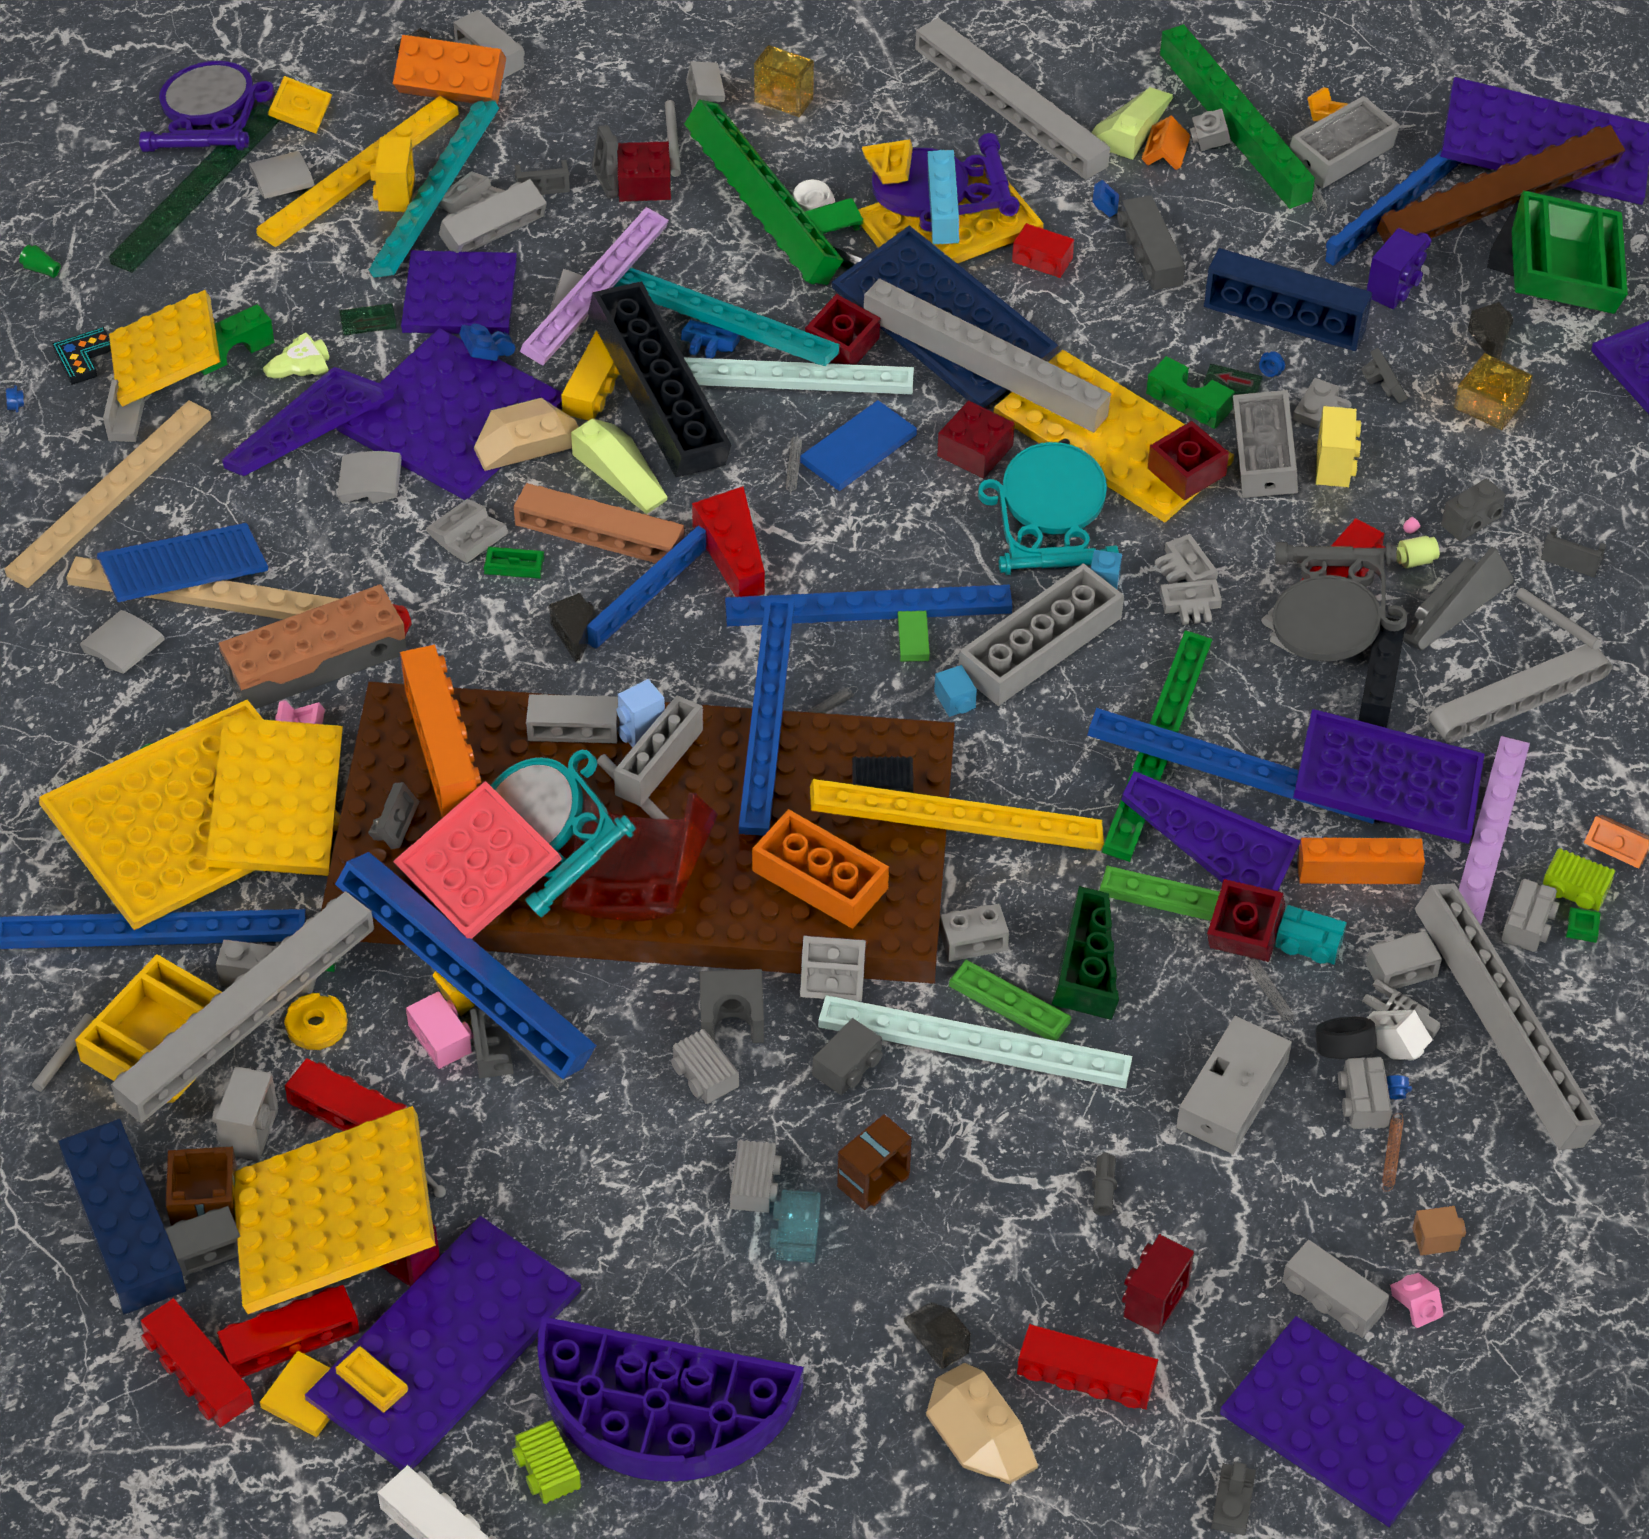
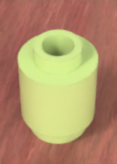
(1417, 551)

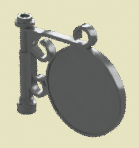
(1333, 614)

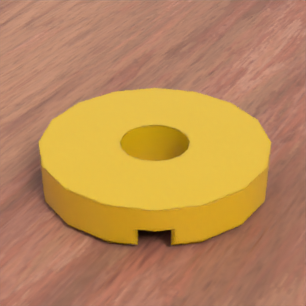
(315, 1036)

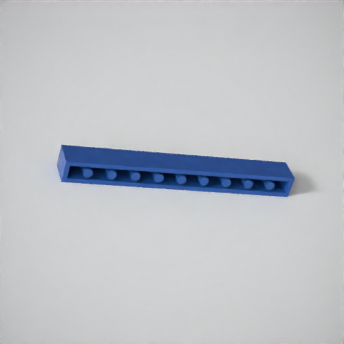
(466, 965)

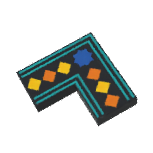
(76, 352)

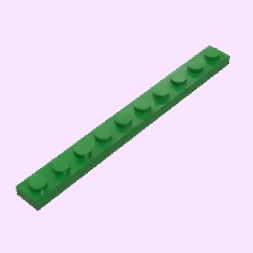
(1168, 715)

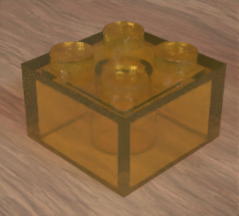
(783, 81)
(1493, 391)

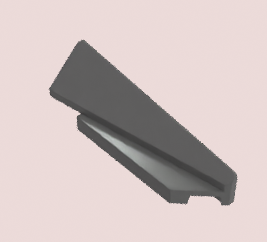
(1458, 597)

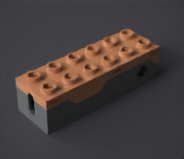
(315, 647)

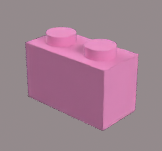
(439, 1029)

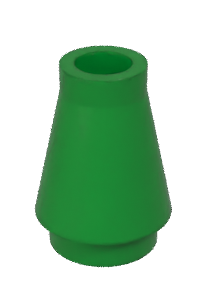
(36, 260)

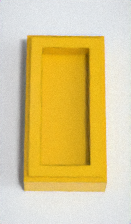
(371, 1379)

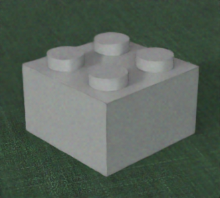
(246, 1112)

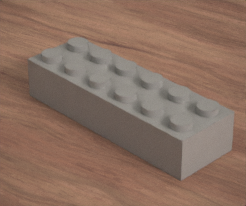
(1041, 634)

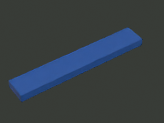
(646, 587)

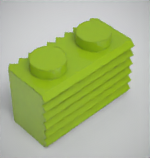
(1579, 879)
(547, 1462)

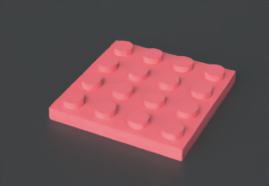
(477, 860)

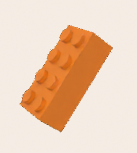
(449, 70)
(820, 868)

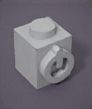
(1210, 130)

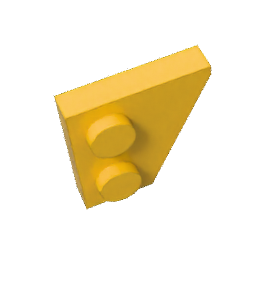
(890, 160)

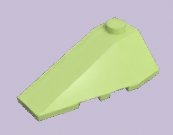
(1131, 124)
(618, 462)

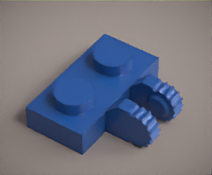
(708, 335)
(483, 344)

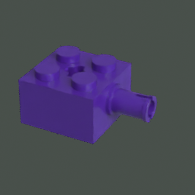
(1397, 267)

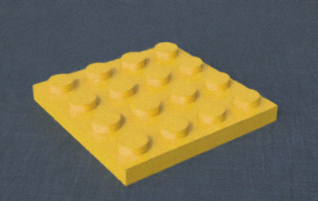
(164, 347)

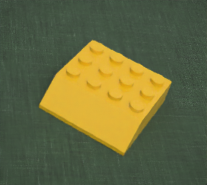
(142, 1016)

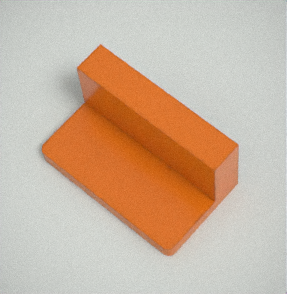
(1166, 141)
(1618, 840)

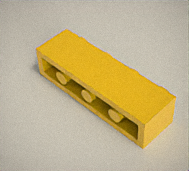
(590, 382)

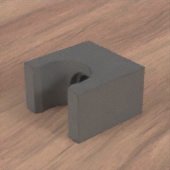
(732, 995)

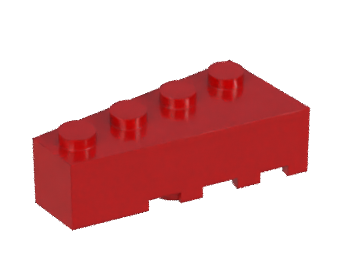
(732, 540)

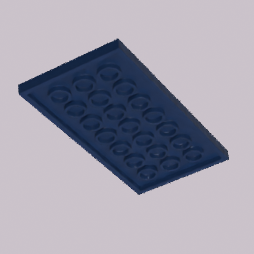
(931, 275)

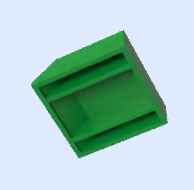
(1569, 252)

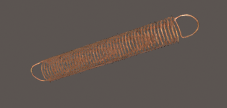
(1397, 1149)

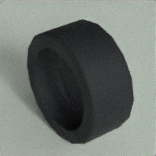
(1346, 1037)

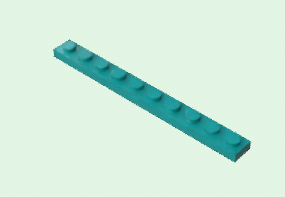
(433, 189)
(734, 318)

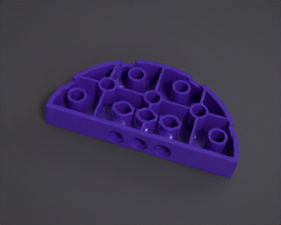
(661, 1403)

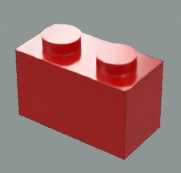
(1043, 250)

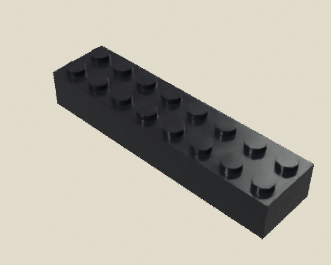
(659, 379)

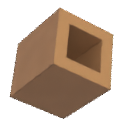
(1438, 1230)

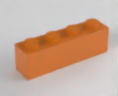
(1360, 860)

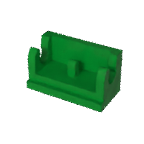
(836, 216)

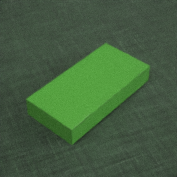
(913, 636)

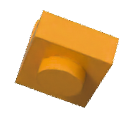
(1321, 104)

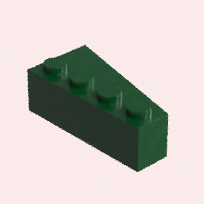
(1087, 963)

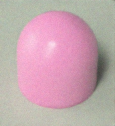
(1411, 525)

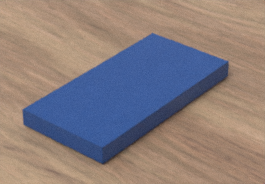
(858, 445)

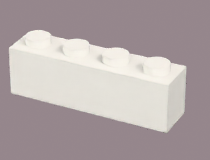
(424, 1511)

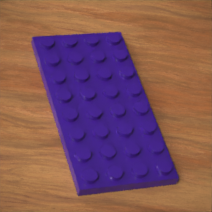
(1502, 126)
(448, 1341)

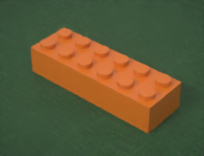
(438, 727)

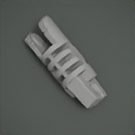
(1399, 1001)

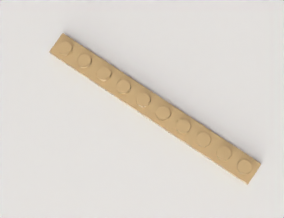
(107, 494)
(217, 595)

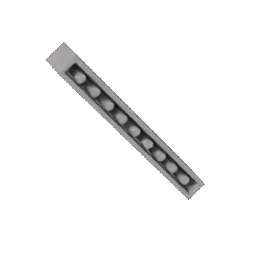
(1012, 98)
(988, 356)
(242, 1007)
(1507, 1017)

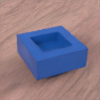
(1105, 198)

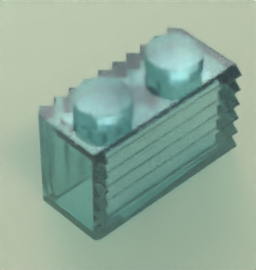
(797, 1226)

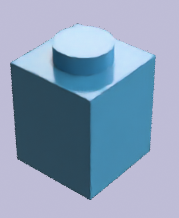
(1107, 566)
(955, 691)

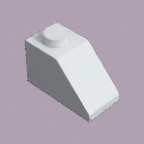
(1400, 1034)

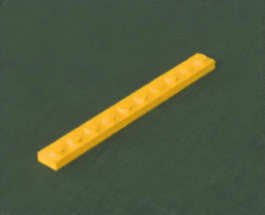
(351, 175)
(956, 815)

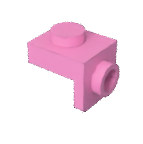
(308, 714)
(1419, 1297)

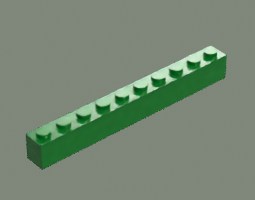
(1244, 123)
(763, 193)

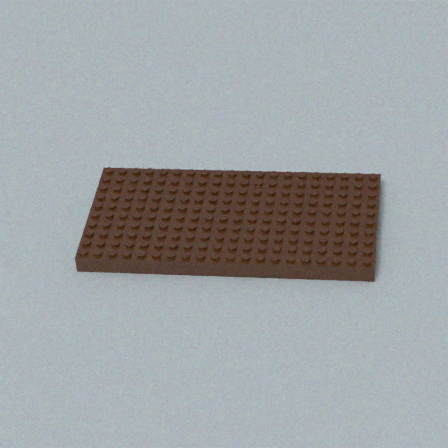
(726, 910)

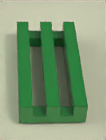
(510, 563)

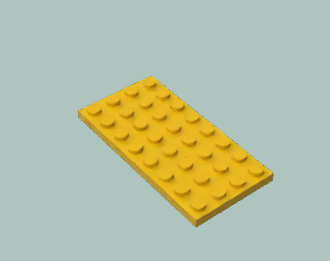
(1118, 443)

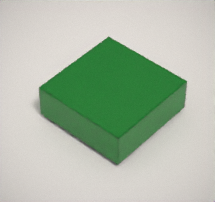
(1583, 924)

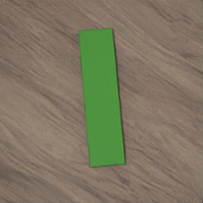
(1159, 893)
(1010, 1001)

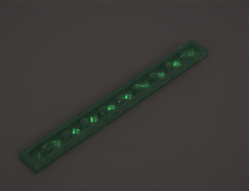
(189, 194)

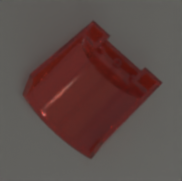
(644, 873)

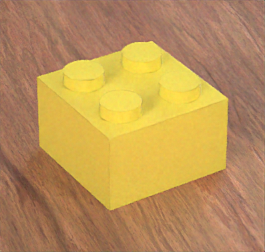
(1337, 446)

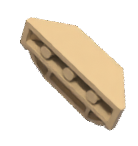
(523, 433)
(979, 1425)

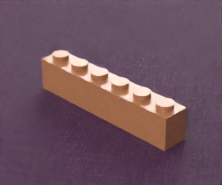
(596, 523)

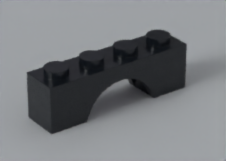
(1381, 676)

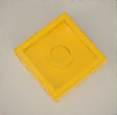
(300, 104)
(288, 1393)

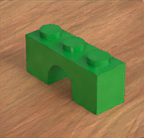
(249, 326)
(1206, 404)

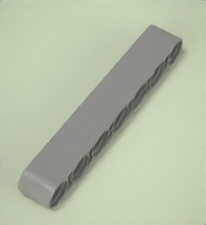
(1519, 693)

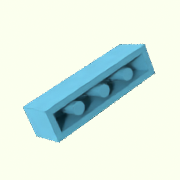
(943, 197)

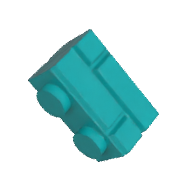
(1310, 935)

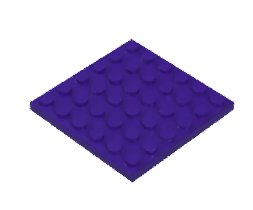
(442, 409)

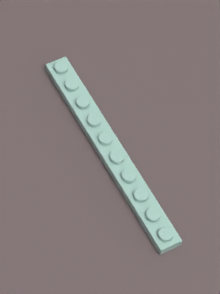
(802, 375)
(980, 1042)

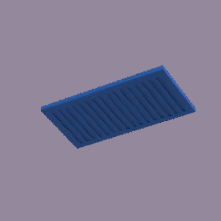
(182, 562)

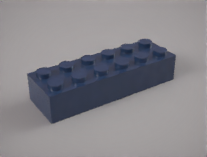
(1287, 299)
(122, 1216)

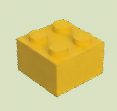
(393, 174)

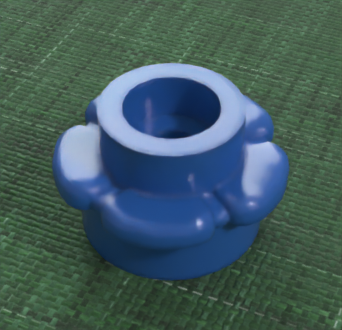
(1268, 368)
(14, 398)
(1398, 1086)

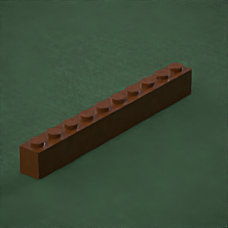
(1503, 188)

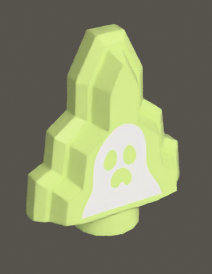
(299, 358)

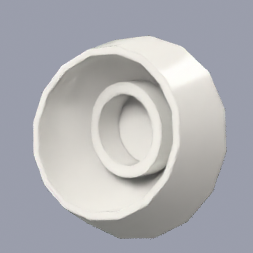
(813, 194)

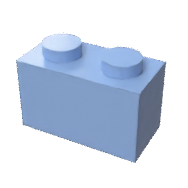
(638, 710)

